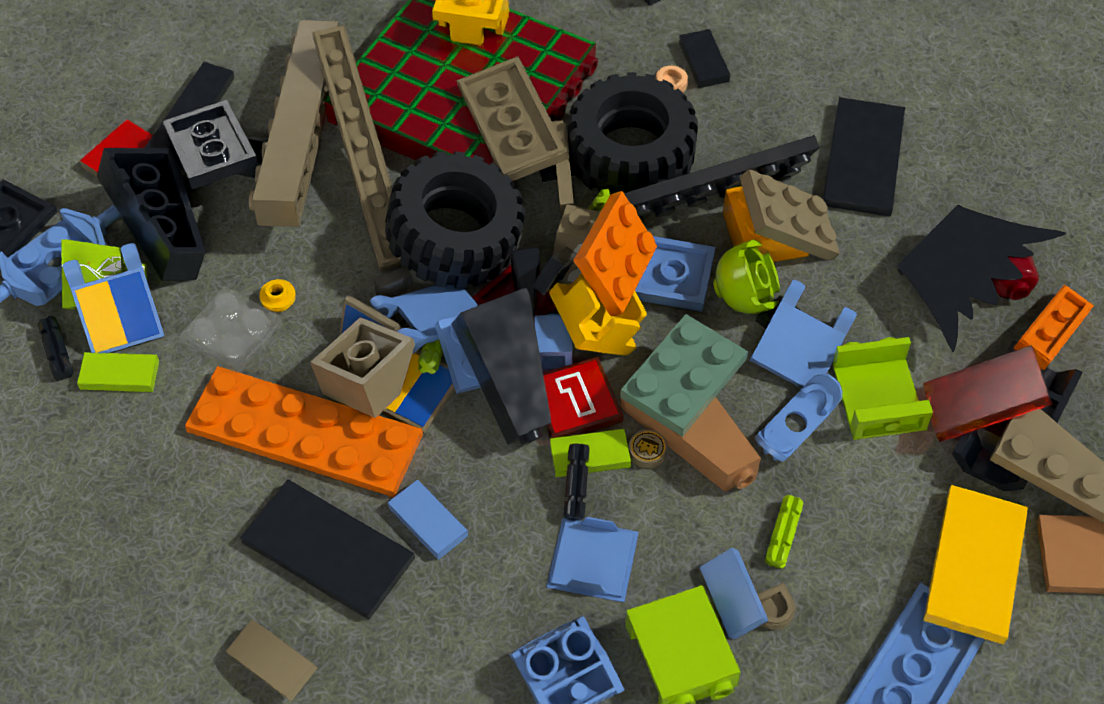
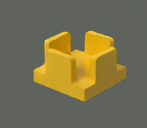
(470, 17)
(591, 324)

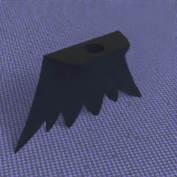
(961, 259)

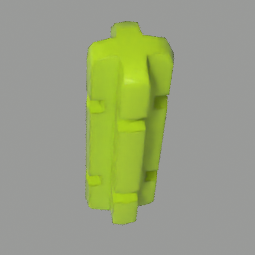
(600, 200)
(430, 357)
(784, 531)

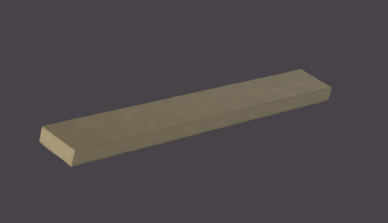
(358, 136)

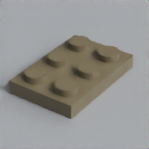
(789, 215)

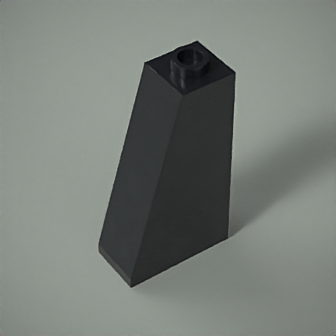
(507, 363)

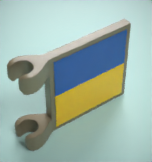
(422, 395)

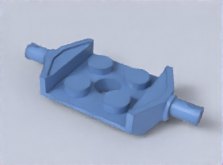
(27, 270)

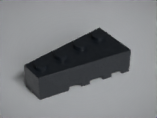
(155, 207)

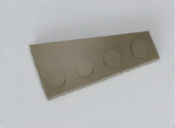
(1052, 460)

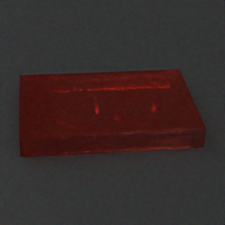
(986, 393)

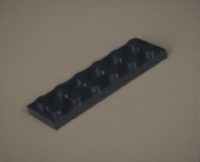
(698, 185)

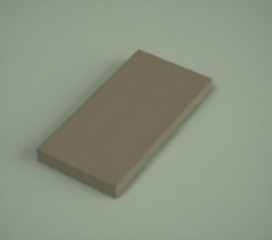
(512, 119)

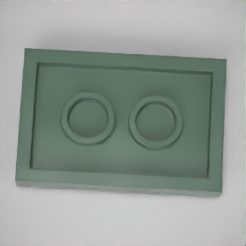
(683, 375)

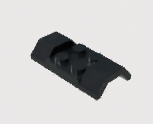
(977, 447)

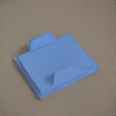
(593, 558)

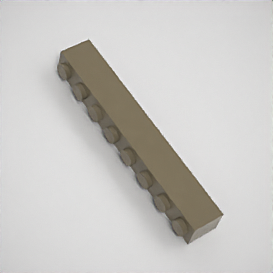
(292, 134)

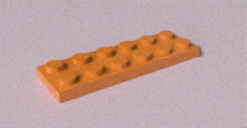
(305, 431)

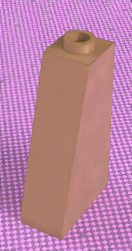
(710, 445)

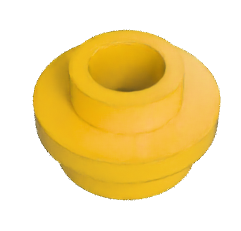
(279, 302)

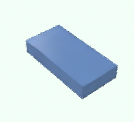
(428, 519)
(733, 593)

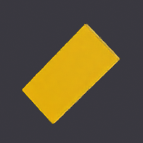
(976, 565)

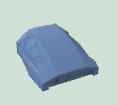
(567, 666)

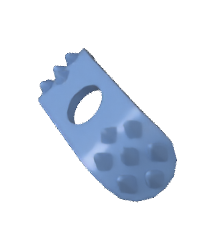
(813, 404)

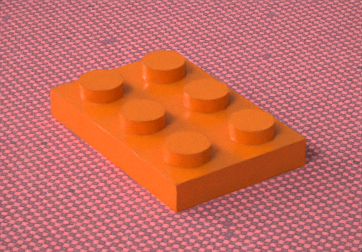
(615, 253)

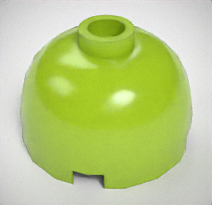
(747, 279)

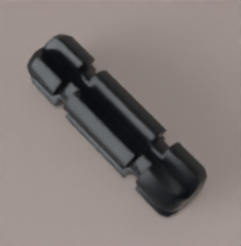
(55, 348)
(576, 481)

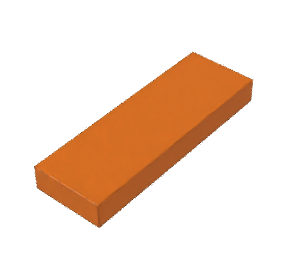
(1055, 325)

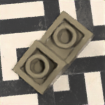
(271, 660)

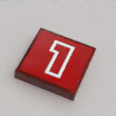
(580, 399)

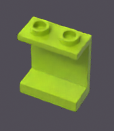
(879, 389)
(684, 647)

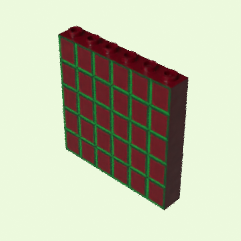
(415, 68)

